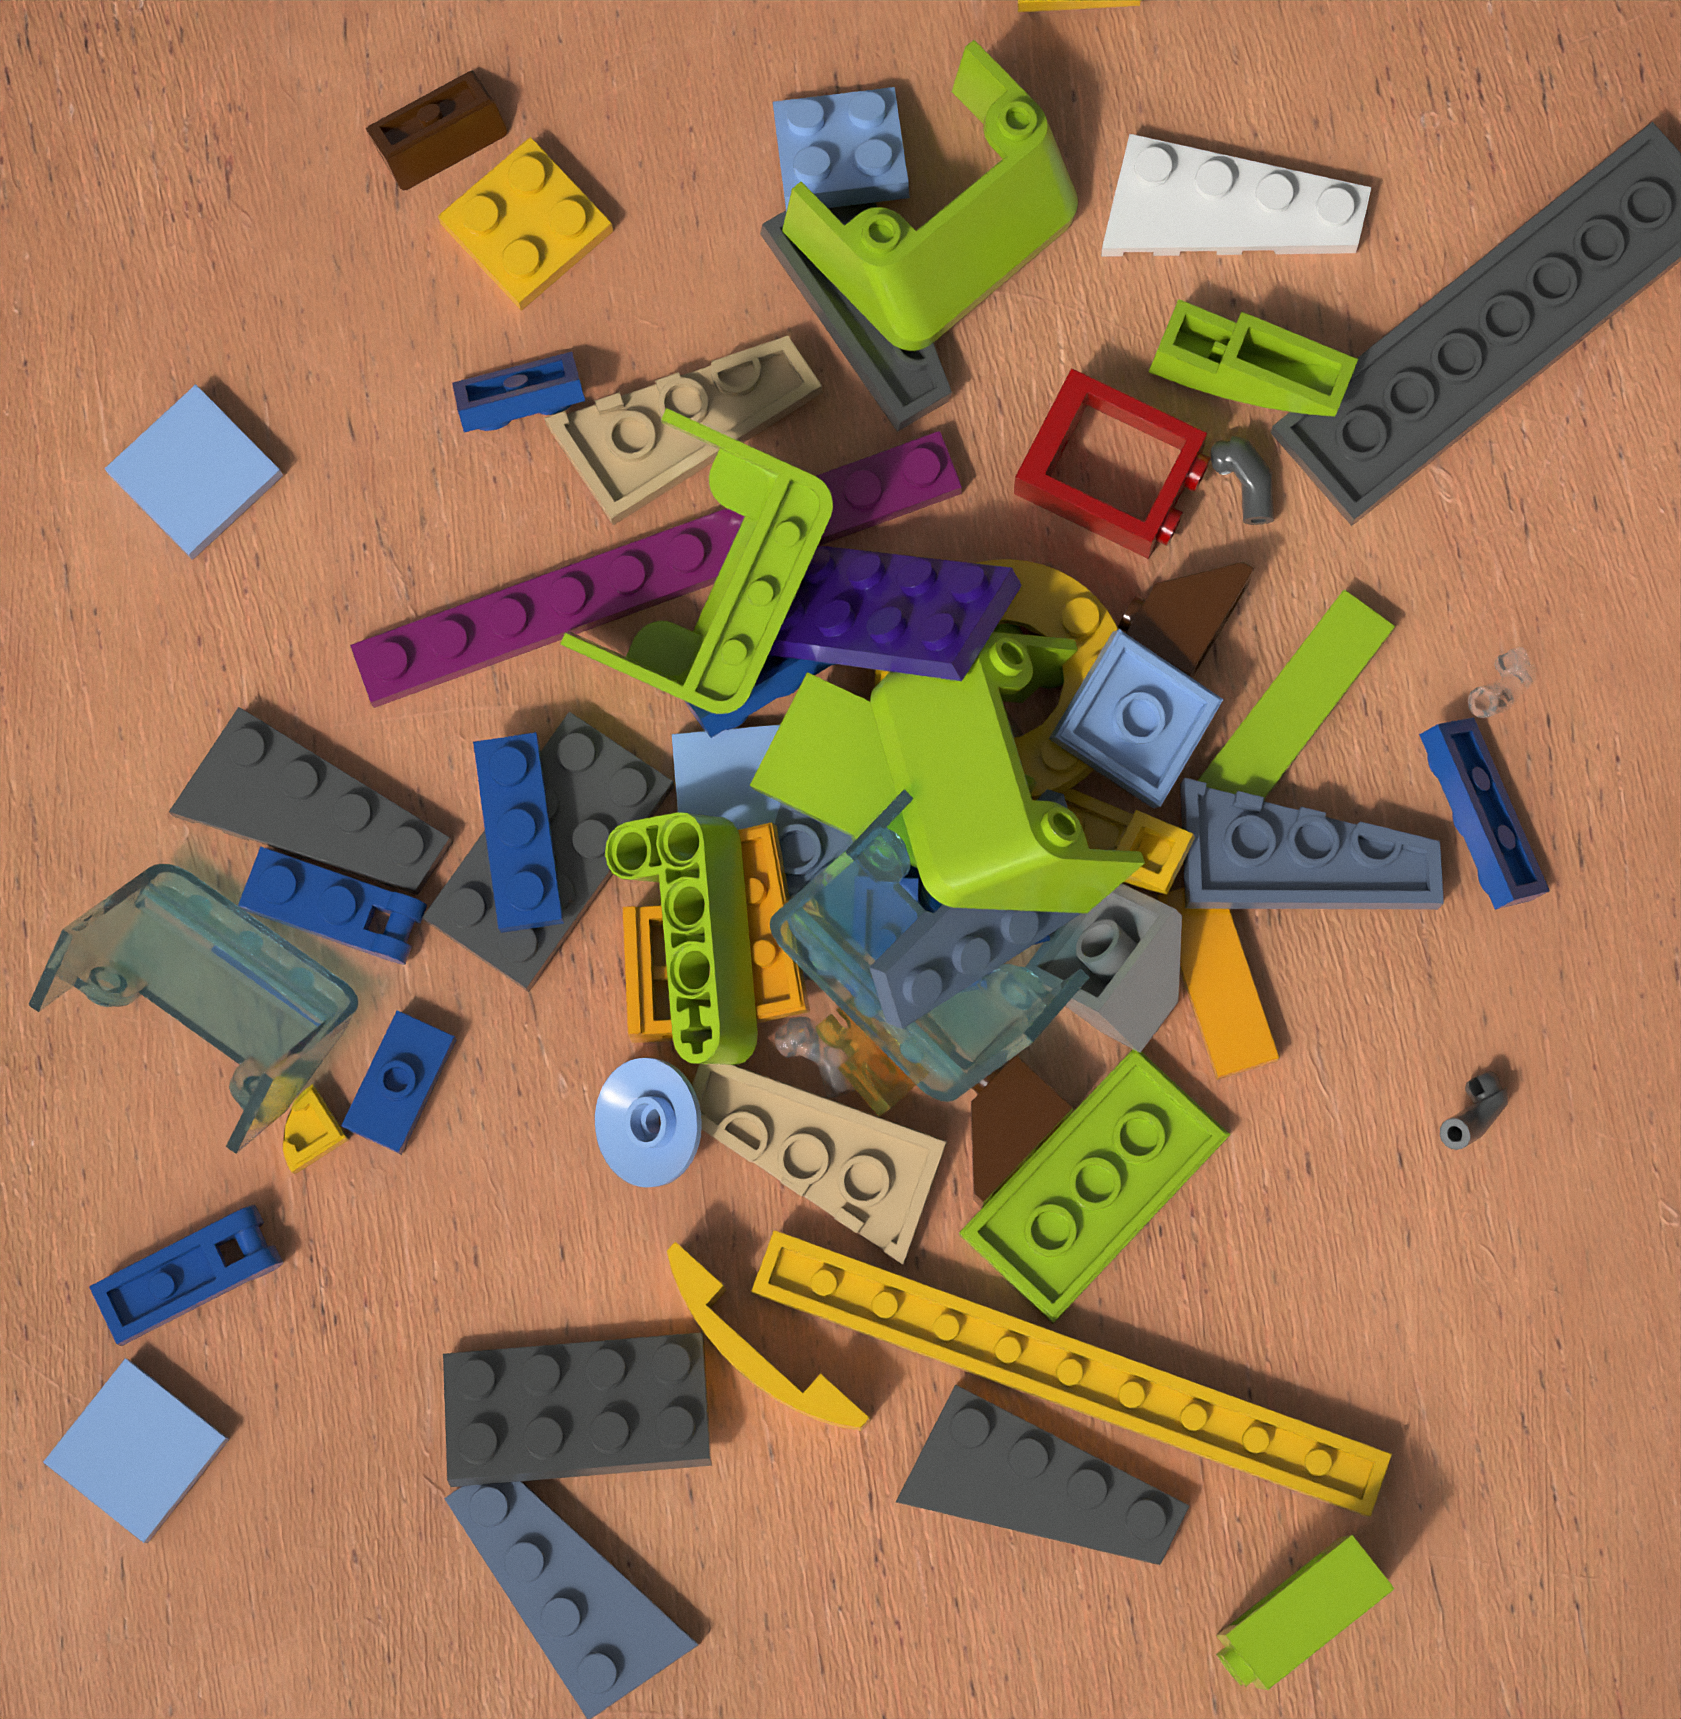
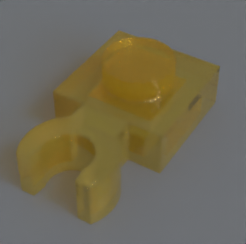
(867, 1066)

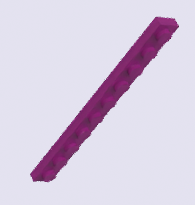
(632, 577)

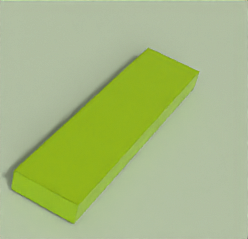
(1299, 699)

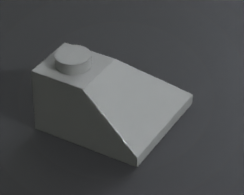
(1132, 961)

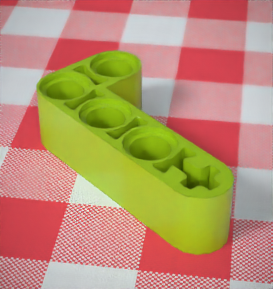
(713, 1013)

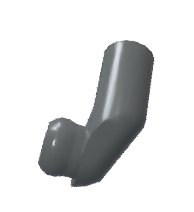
(1253, 473)
(1475, 1120)

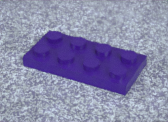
(895, 612)

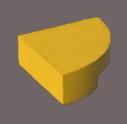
(310, 1131)

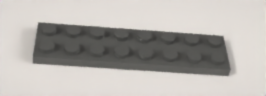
(1496, 327)

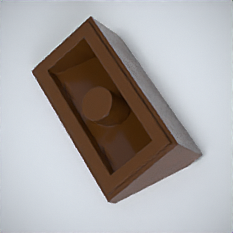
(437, 130)

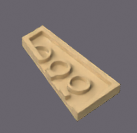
(635, 458)
(835, 1155)

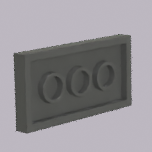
(589, 793)
(576, 1409)

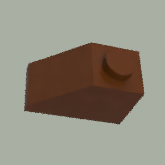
(1186, 614)
(1009, 1124)

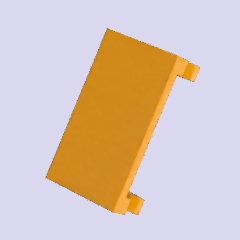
(646, 975)

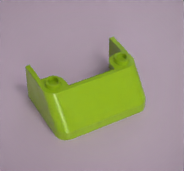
(932, 277)
(753, 590)
(972, 809)

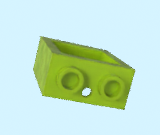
(1302, 1614)

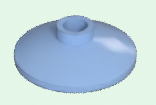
(630, 1127)

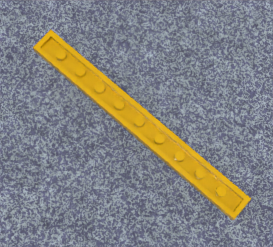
(1072, 1373)

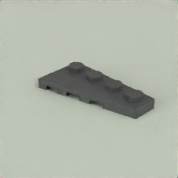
(899, 380)
(293, 800)
(1023, 1479)

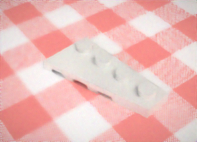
(1209, 201)

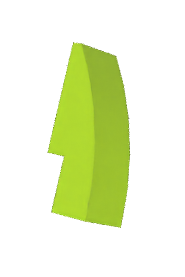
(1251, 362)

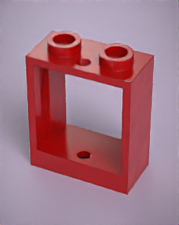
(1037, 486)

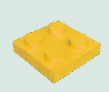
(525, 223)

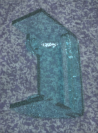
(854, 914)
(215, 975)

